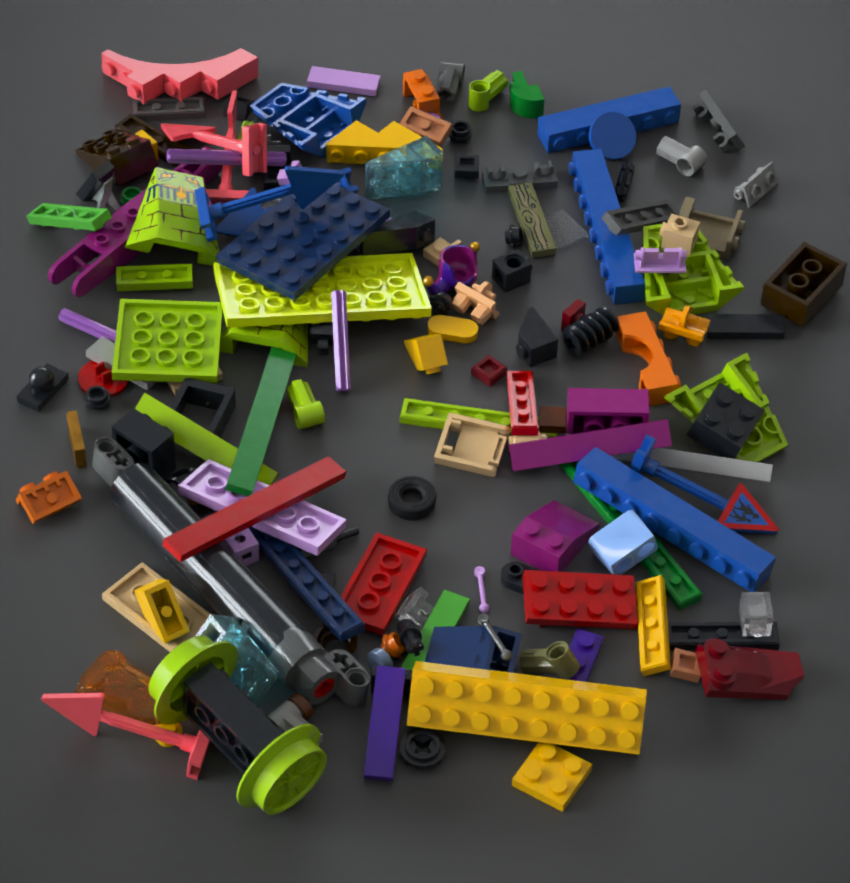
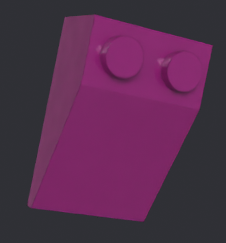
(552, 536)

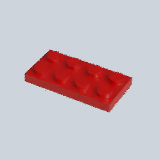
(382, 580)
(580, 599)

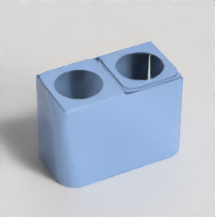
(623, 543)

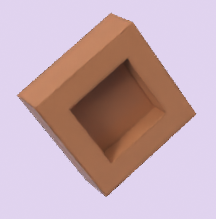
(685, 665)

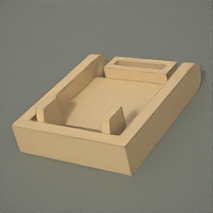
(477, 447)

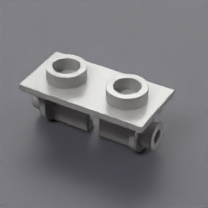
(757, 185)

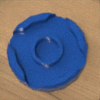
(612, 134)

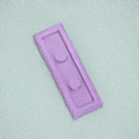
(343, 81)

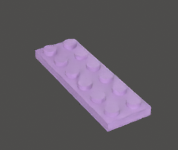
(298, 525)

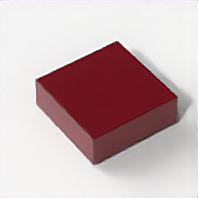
(489, 370)

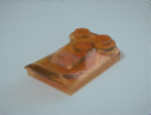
(123, 687)

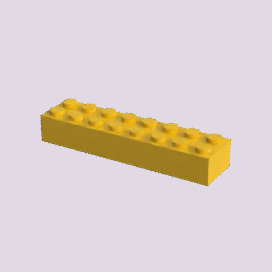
(526, 707)

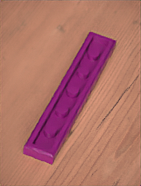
(576, 446)

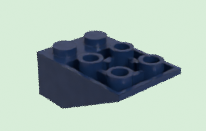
(472, 647)

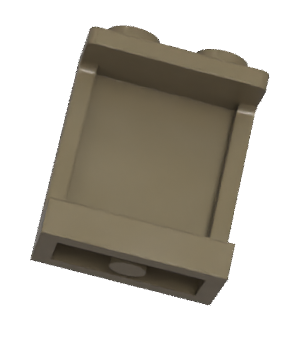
(718, 230)

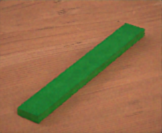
(260, 422)
(678, 585)

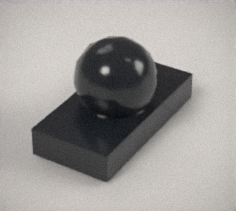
(42, 386)

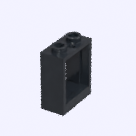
(207, 396)

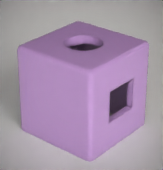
(244, 545)

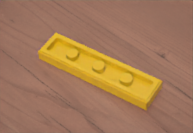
(653, 626)

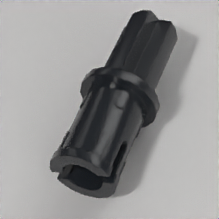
(410, 636)

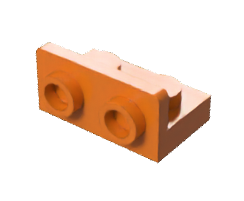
(49, 496)

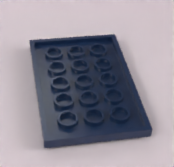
(298, 246)

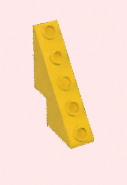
(361, 144)

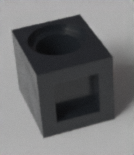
(511, 270)

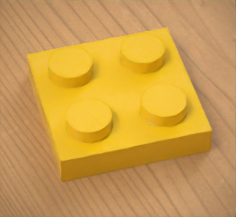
(552, 775)

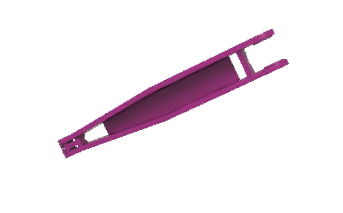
(111, 241)

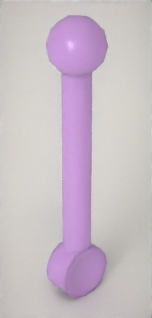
(479, 572)

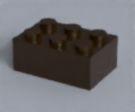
(803, 284)

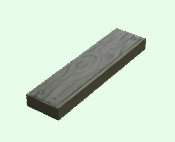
(531, 220)

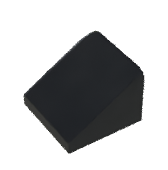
(242, 108)

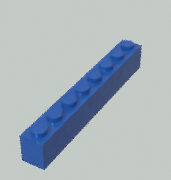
(613, 251)
(675, 520)

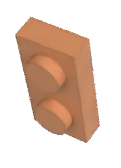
(427, 125)

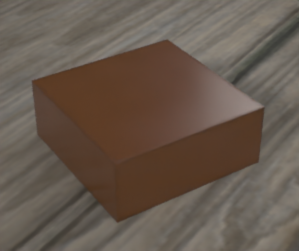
(552, 419)

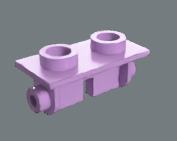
(651, 261)

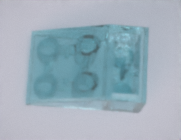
(405, 172)
(253, 669)

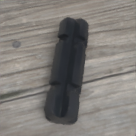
(624, 181)

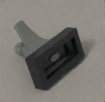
(99, 187)

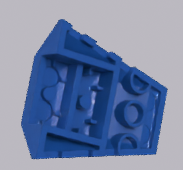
(307, 116)

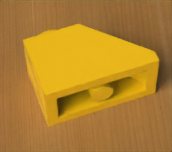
(427, 352)
(162, 609)

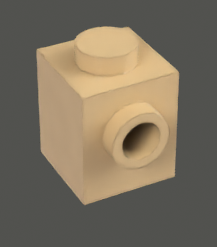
(680, 233)

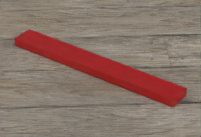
(253, 509)

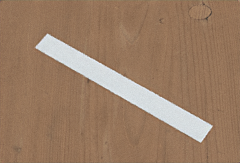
(707, 464)

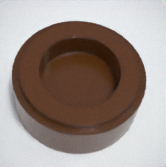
(303, 705)

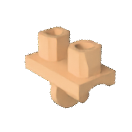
(478, 297)

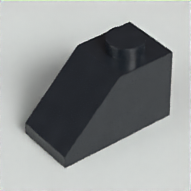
(536, 340)

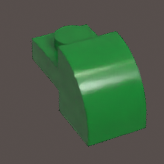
(525, 99)

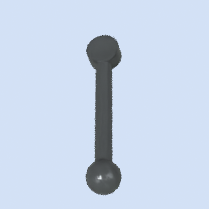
(483, 619)

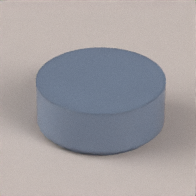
(379, 657)

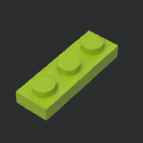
(154, 277)

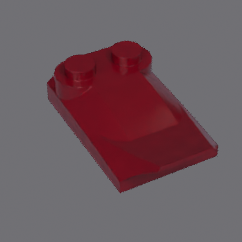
(747, 671)

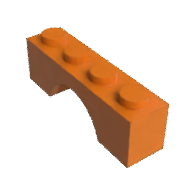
(639, 337)

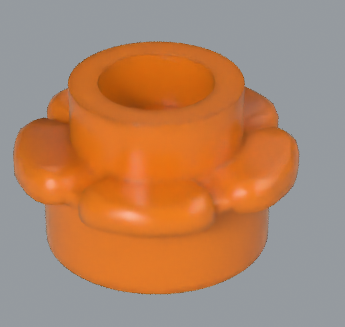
(392, 645)

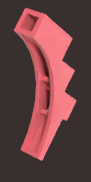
(179, 81)

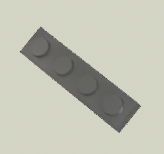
(633, 218)

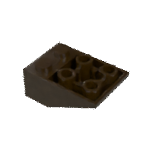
(126, 152)

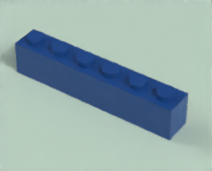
(644, 110)

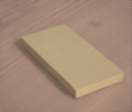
(123, 599)

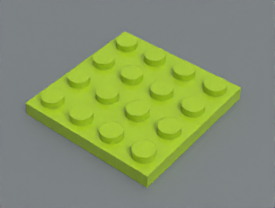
(167, 340)

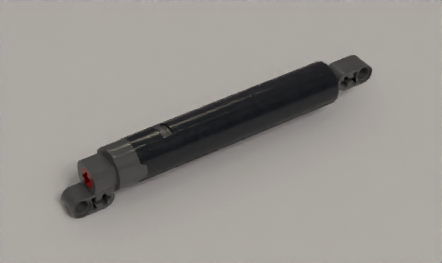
(229, 584)

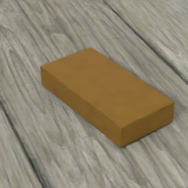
(76, 439)

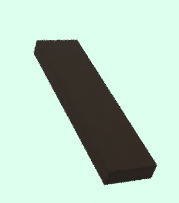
(133, 124)

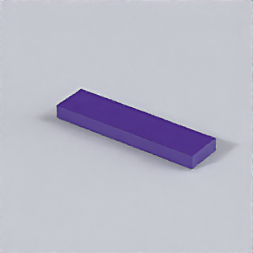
(384, 723)

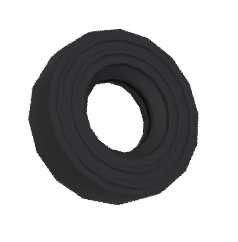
(407, 510)

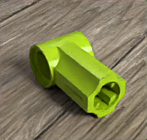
(484, 90)
(306, 409)

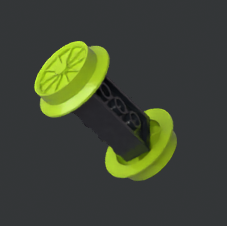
(274, 763)

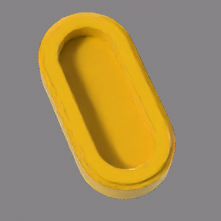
(453, 328)

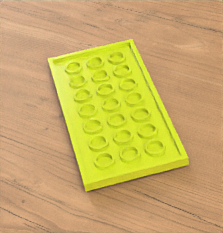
(374, 288)

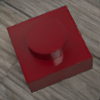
(573, 313)

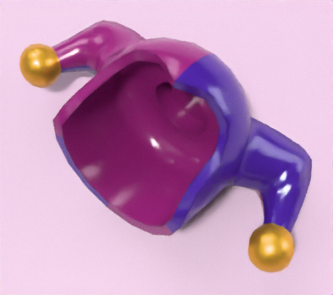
(456, 265)

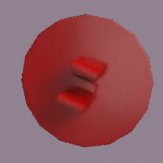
(97, 375)

